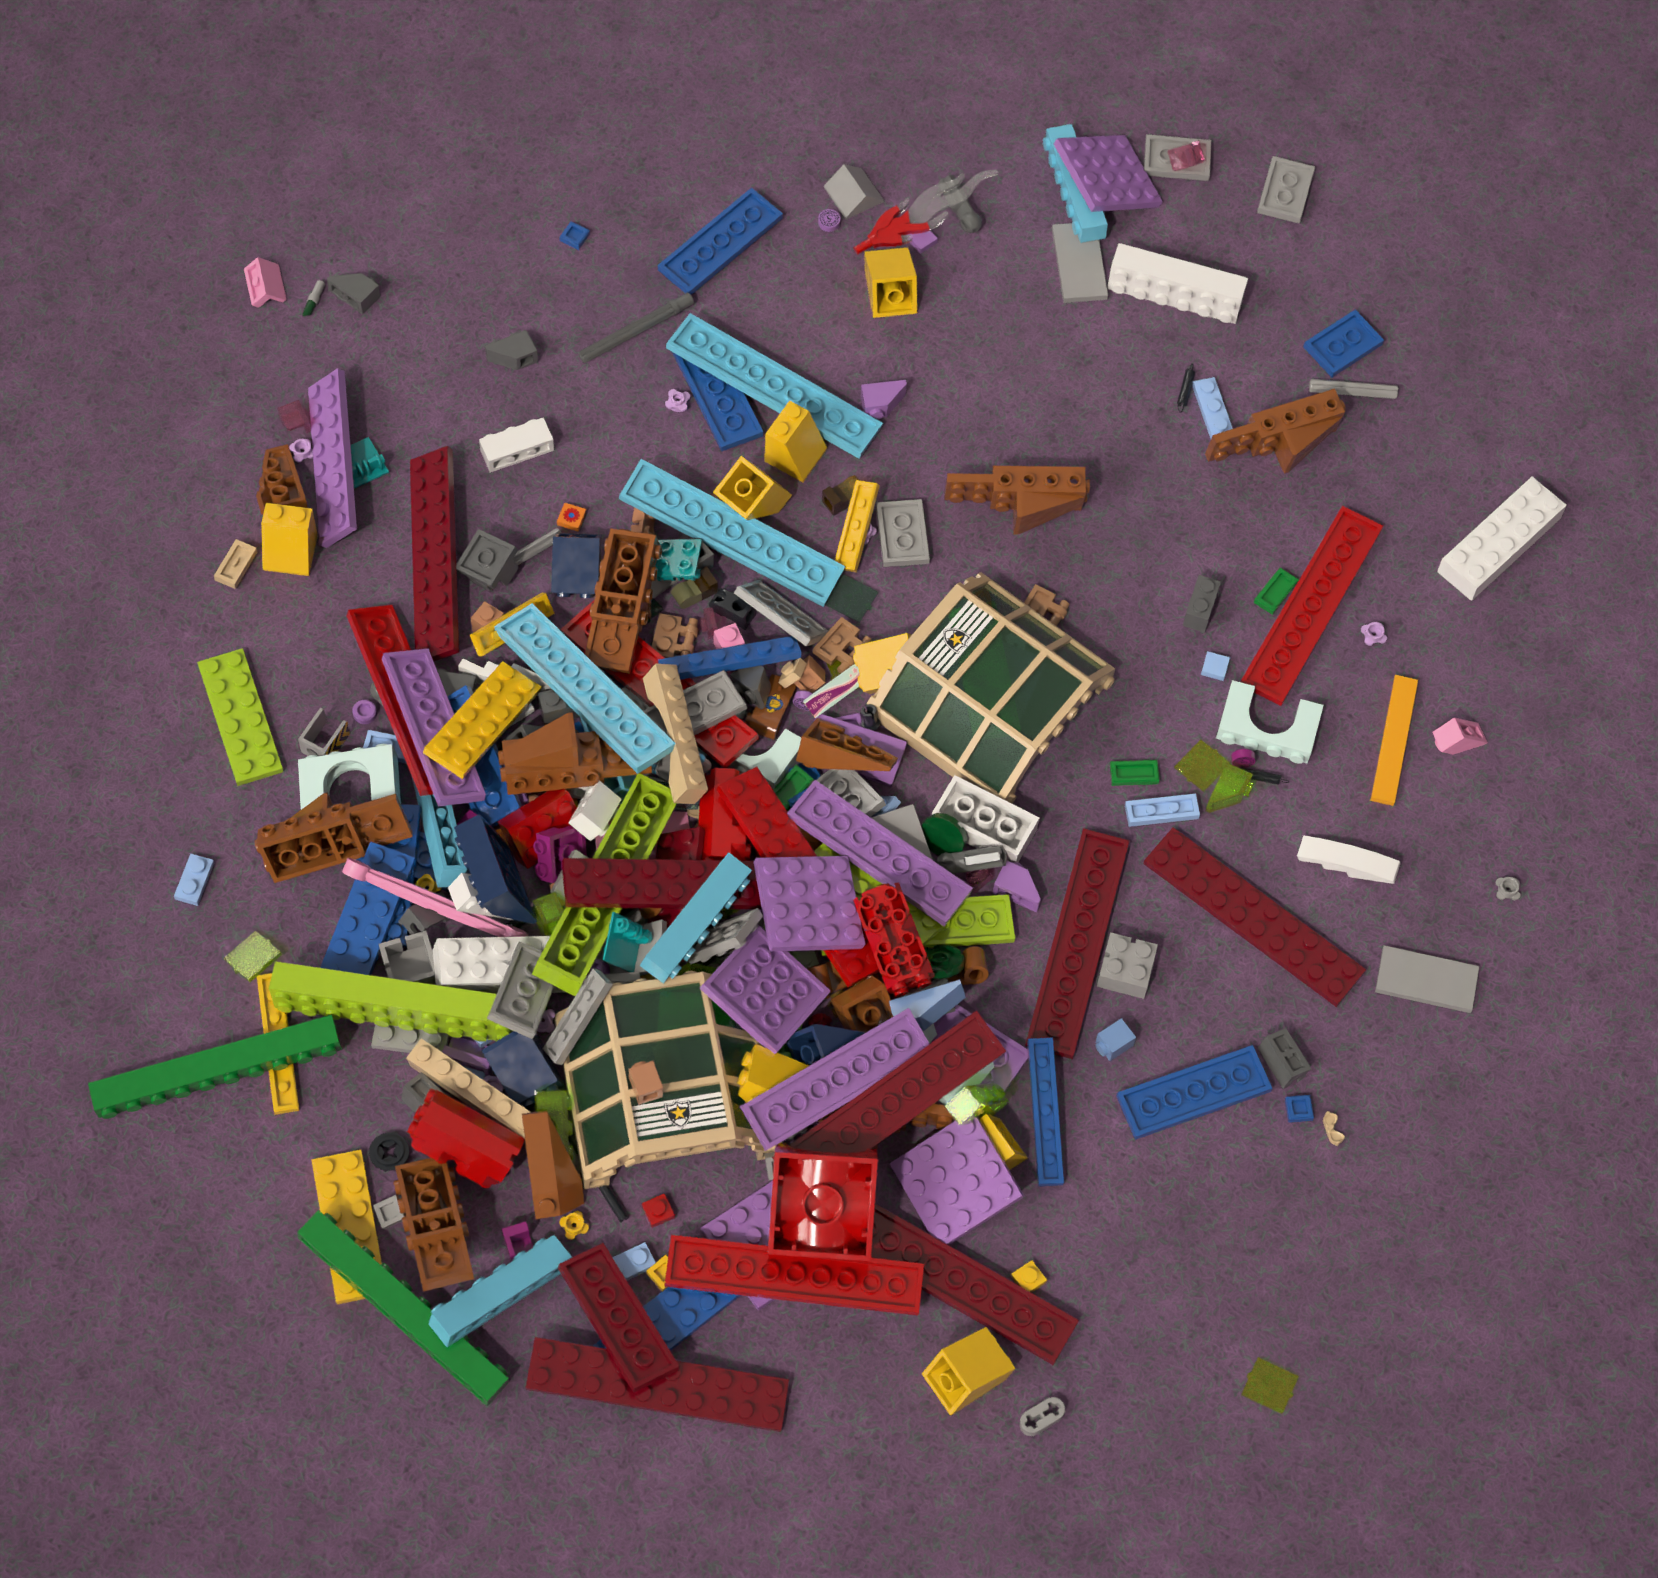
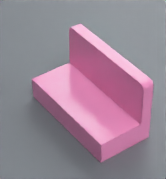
(264, 282)

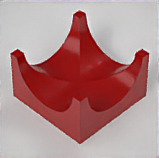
(822, 1203)

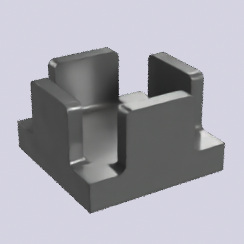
(488, 561)

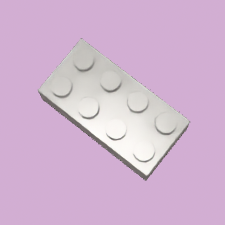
(988, 818)

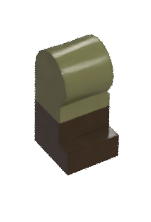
(692, 592)

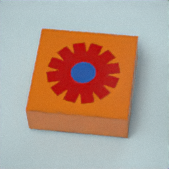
(571, 517)

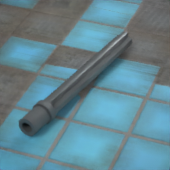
(672, 308)

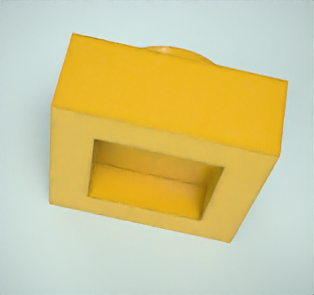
(658, 1272)
(1029, 1277)

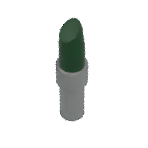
(313, 298)

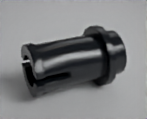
(870, 718)

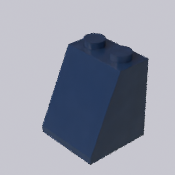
(575, 564)
(818, 1041)
(522, 1067)

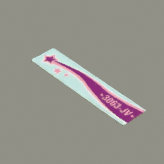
(833, 691)

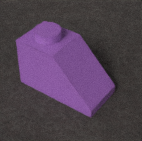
(882, 397)
(1018, 884)

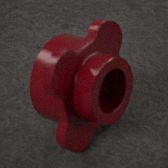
(821, 1019)

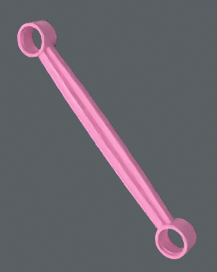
(428, 899)

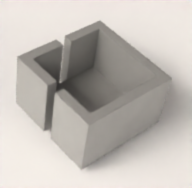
(409, 965)
(1127, 965)

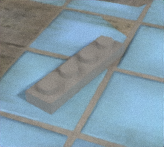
(577, 1016)

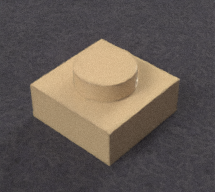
(792, 672)

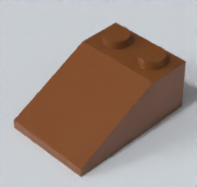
(863, 1005)

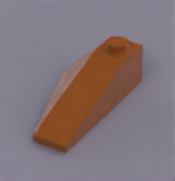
(280, 480)
(828, 747)
(553, 1176)

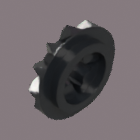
(388, 1141)

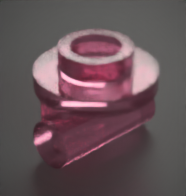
(978, 879)

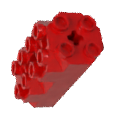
(721, 828)
(894, 939)
(458, 1133)

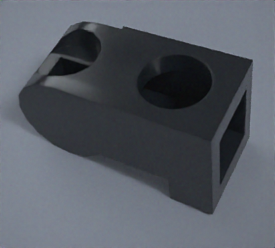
(733, 608)

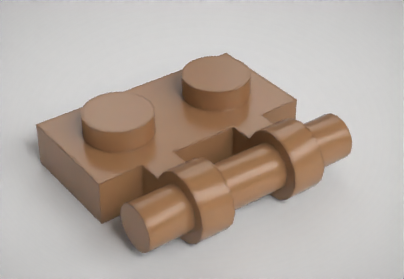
(1042, 601)
(668, 632)
(836, 641)

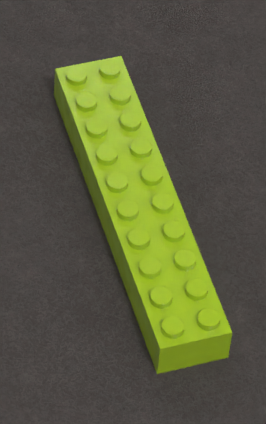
(584, 929)
(384, 1001)

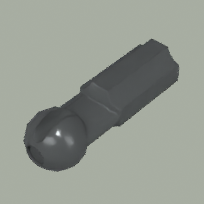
(969, 220)
(973, 859)

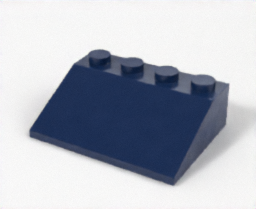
(493, 871)

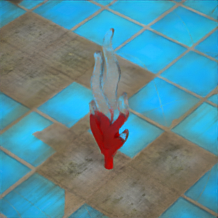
(893, 231)

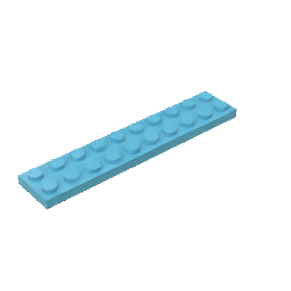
(772, 383)
(730, 533)
(585, 688)

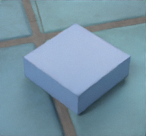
(1215, 666)

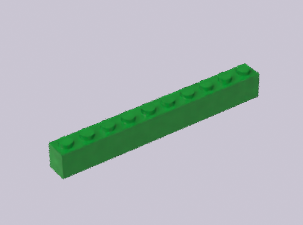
(214, 1067)
(400, 1305)

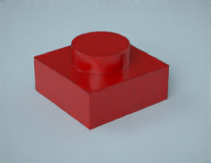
(658, 1210)

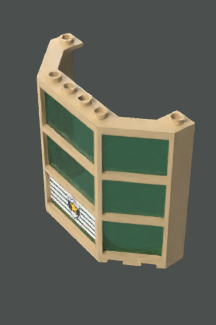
(986, 686)
(697, 1061)

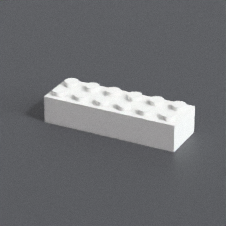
(1177, 283)
(1501, 538)
(478, 962)

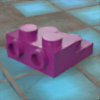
(552, 847)

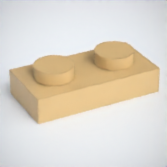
(235, 564)

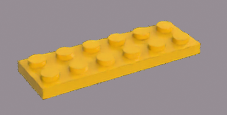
(482, 720)
(346, 1197)

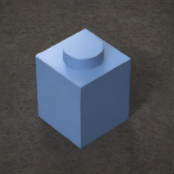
(1115, 1040)

